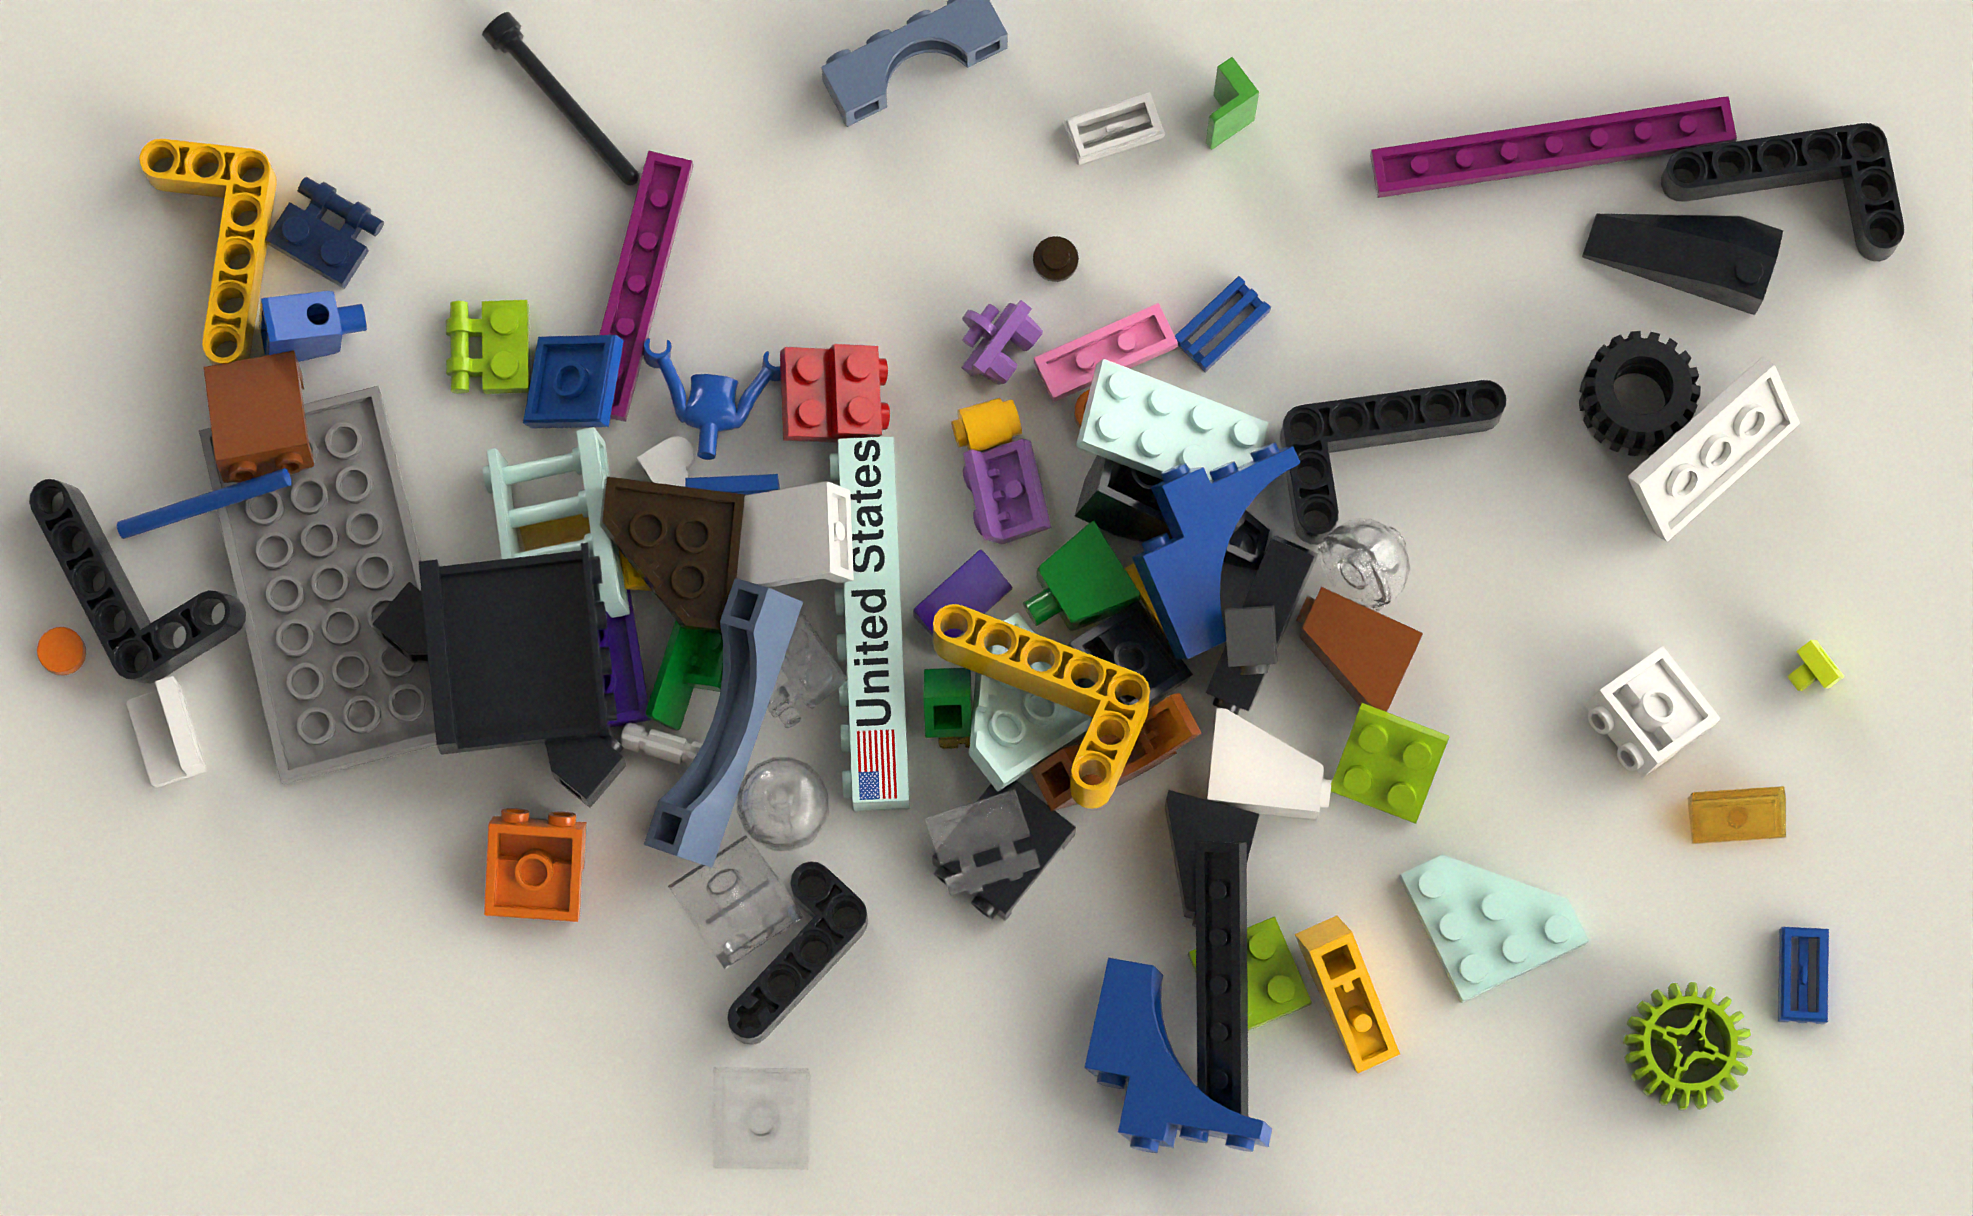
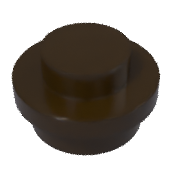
(1055, 259)

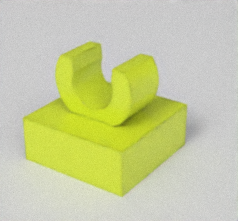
(1816, 666)

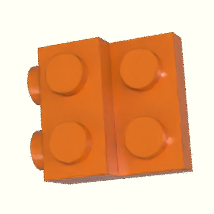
(535, 866)

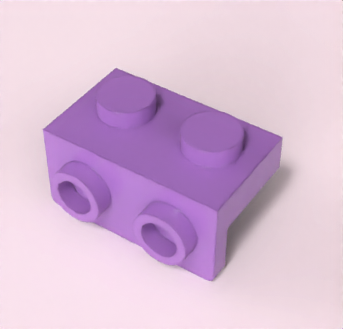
(1006, 492)

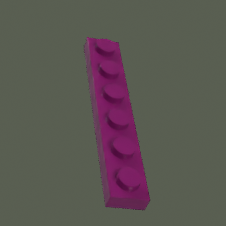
(644, 266)

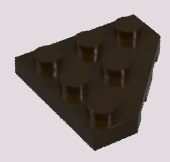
(678, 543)

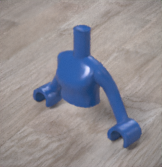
(711, 398)

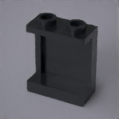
(1047, 836)

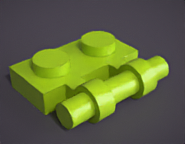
(504, 347)

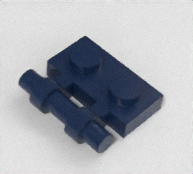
(319, 245)

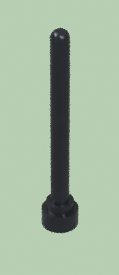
(505, 35)

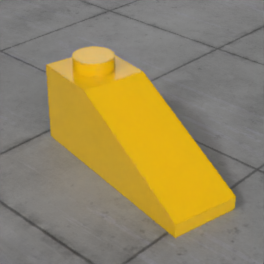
(1347, 992)

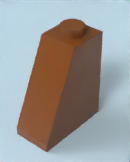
(1358, 646)

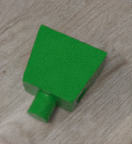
(1082, 582)

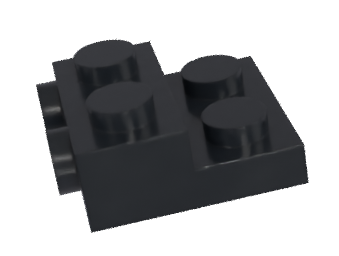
(1136, 644)

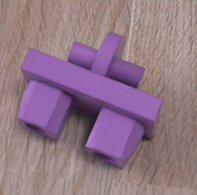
(1011, 325)

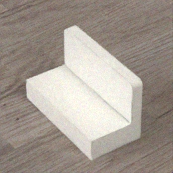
(166, 734)

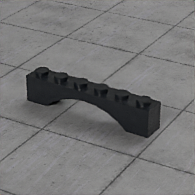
(579, 765)

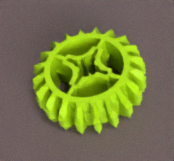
(1706, 1053)

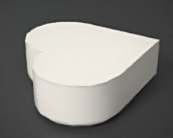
(668, 461)

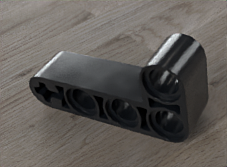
(791, 963)

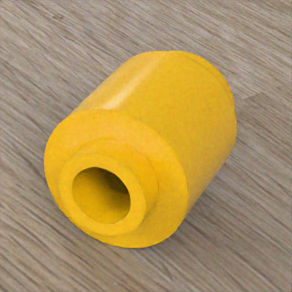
(986, 424)

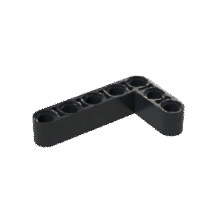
(1801, 169)
(1372, 433)
(118, 594)

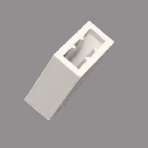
(1262, 772)

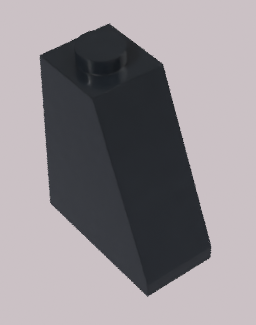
(1198, 820)

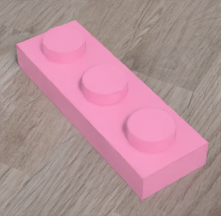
(1122, 342)

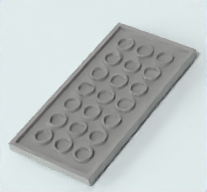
(314, 578)

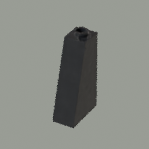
(1276, 583)

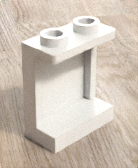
(797, 536)

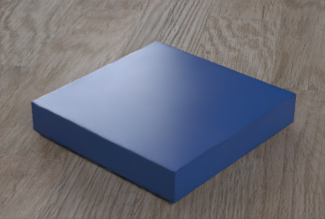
(573, 381)

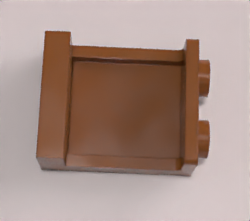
(258, 416)

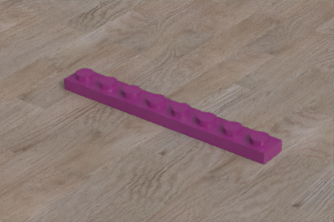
(1551, 146)

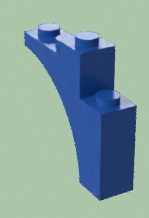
(1201, 515)
(1160, 1098)

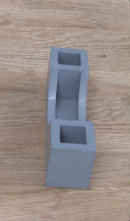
(960, 29)

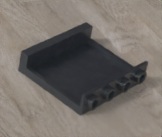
(516, 651)

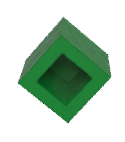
(947, 702)

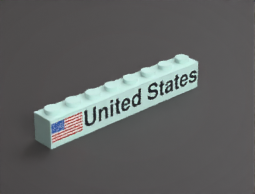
(873, 630)

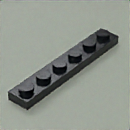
(1222, 972)

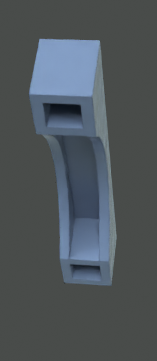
(755, 641)

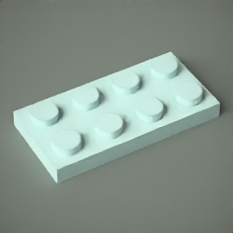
(1161, 425)

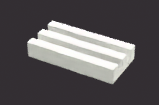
(1120, 144)

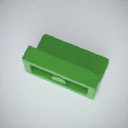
(1237, 101)

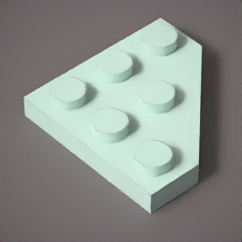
(1016, 728)
(1488, 923)

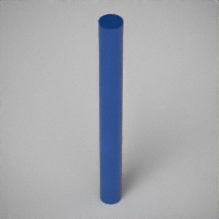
(204, 503)

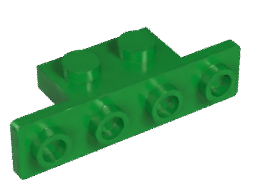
(689, 662)

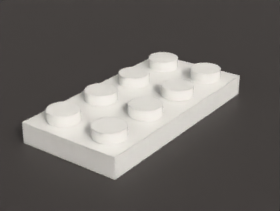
(1714, 449)

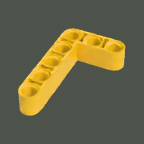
(232, 238)
(1056, 686)

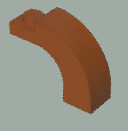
(1163, 732)

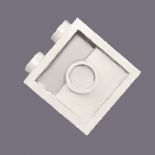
(1650, 712)

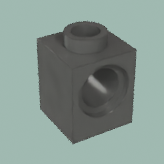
(1251, 638)

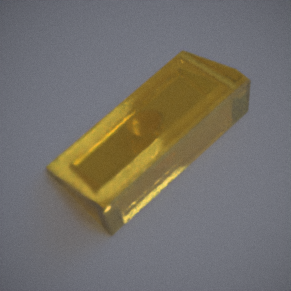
(1737, 815)

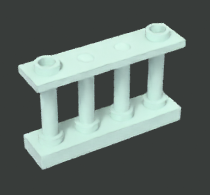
(591, 462)

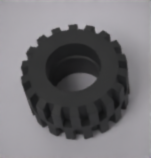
(1651, 359)

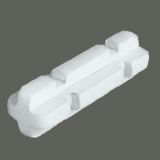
(659, 744)

